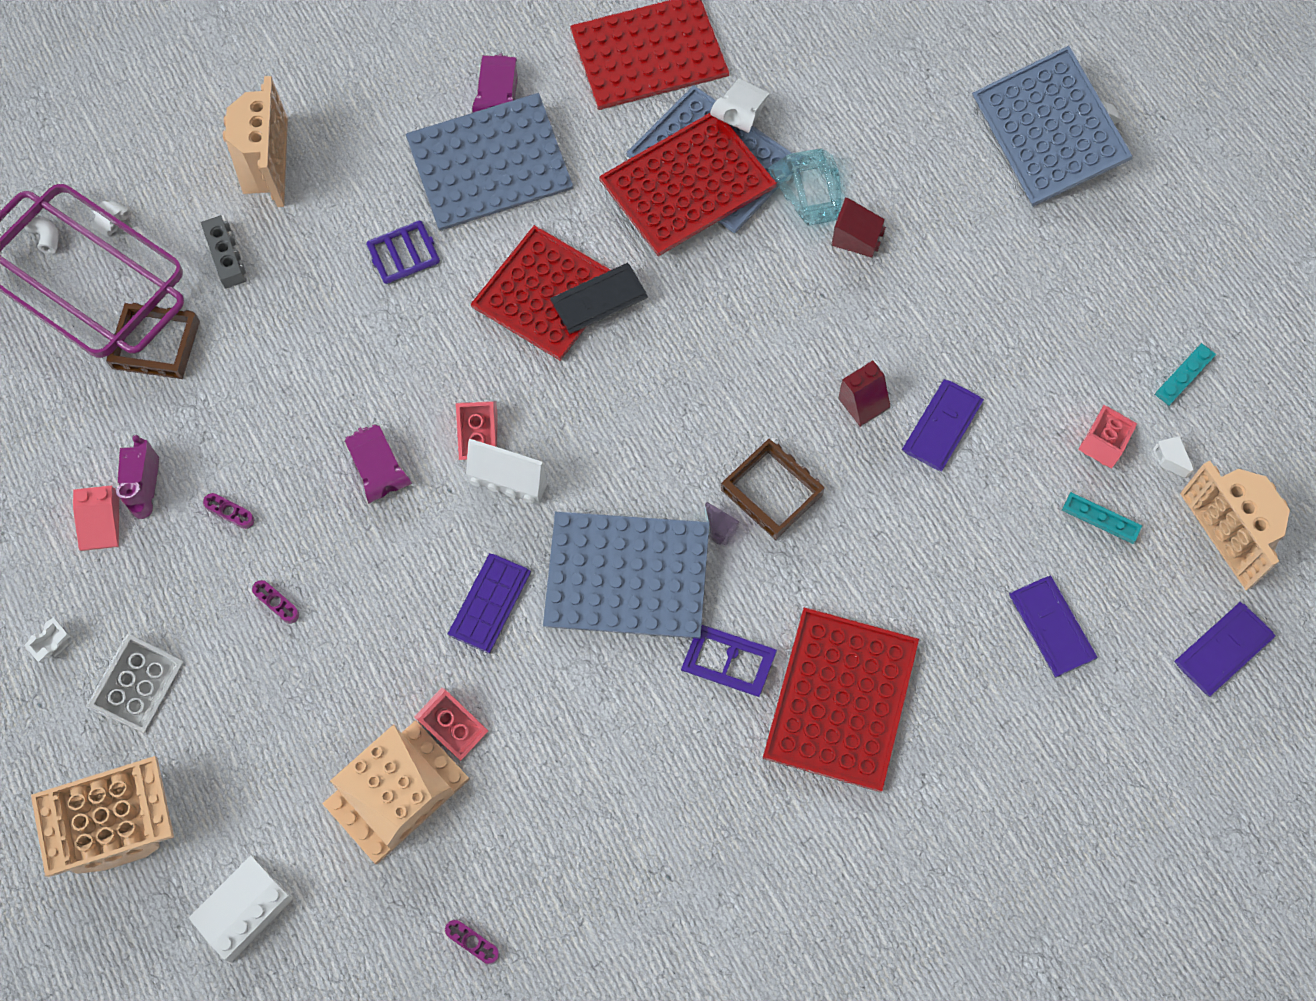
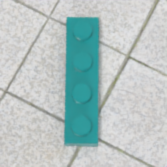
(1185, 374)
(1102, 518)

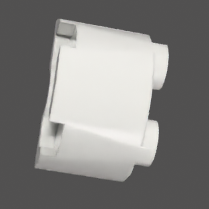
(104, 225)
(49, 642)

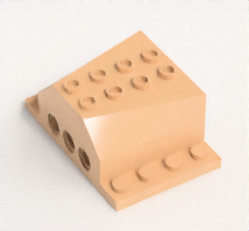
(258, 141)
(1241, 518)
(393, 789)
(102, 819)

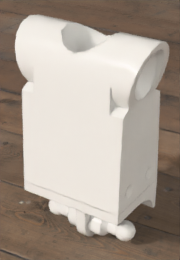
(740, 105)

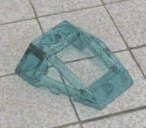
(803, 161)

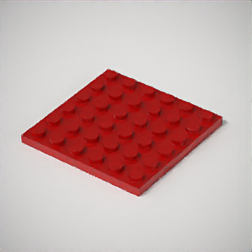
(527, 280)

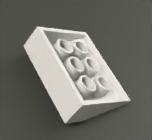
(505, 472)
(134, 683)
(240, 909)

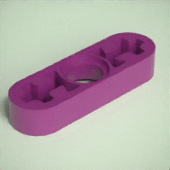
(224, 503)
(277, 609)
(488, 946)

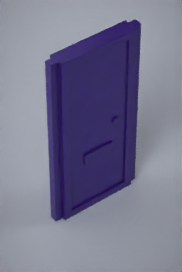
(942, 425)
(489, 603)
(1053, 626)
(1224, 648)

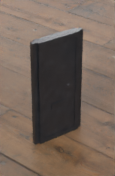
(598, 298)

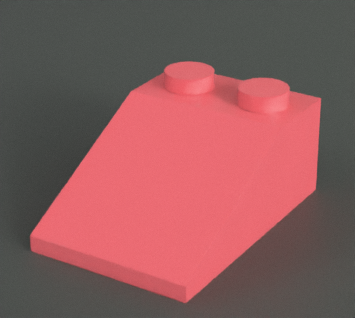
(476, 422)
(1107, 437)
(96, 517)
(451, 723)

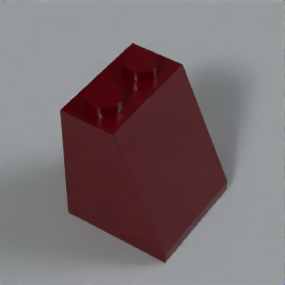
(858, 229)
(865, 393)

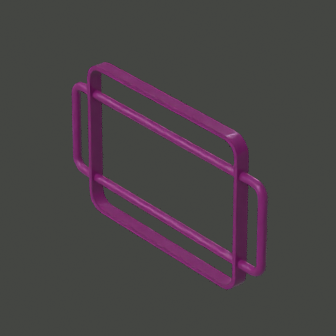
(115, 340)

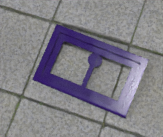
(732, 652)

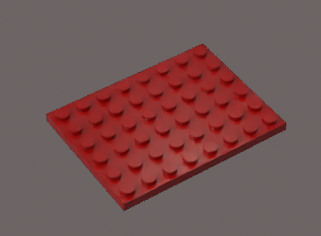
(648, 51)
(687, 182)
(841, 699)

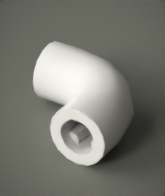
(48, 234)

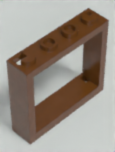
(156, 368)
(751, 509)

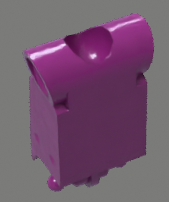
(496, 81)
(376, 463)
(138, 477)

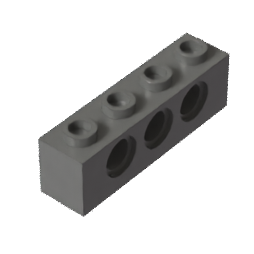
(229, 275)

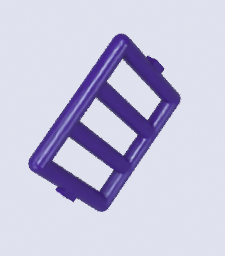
(402, 272)

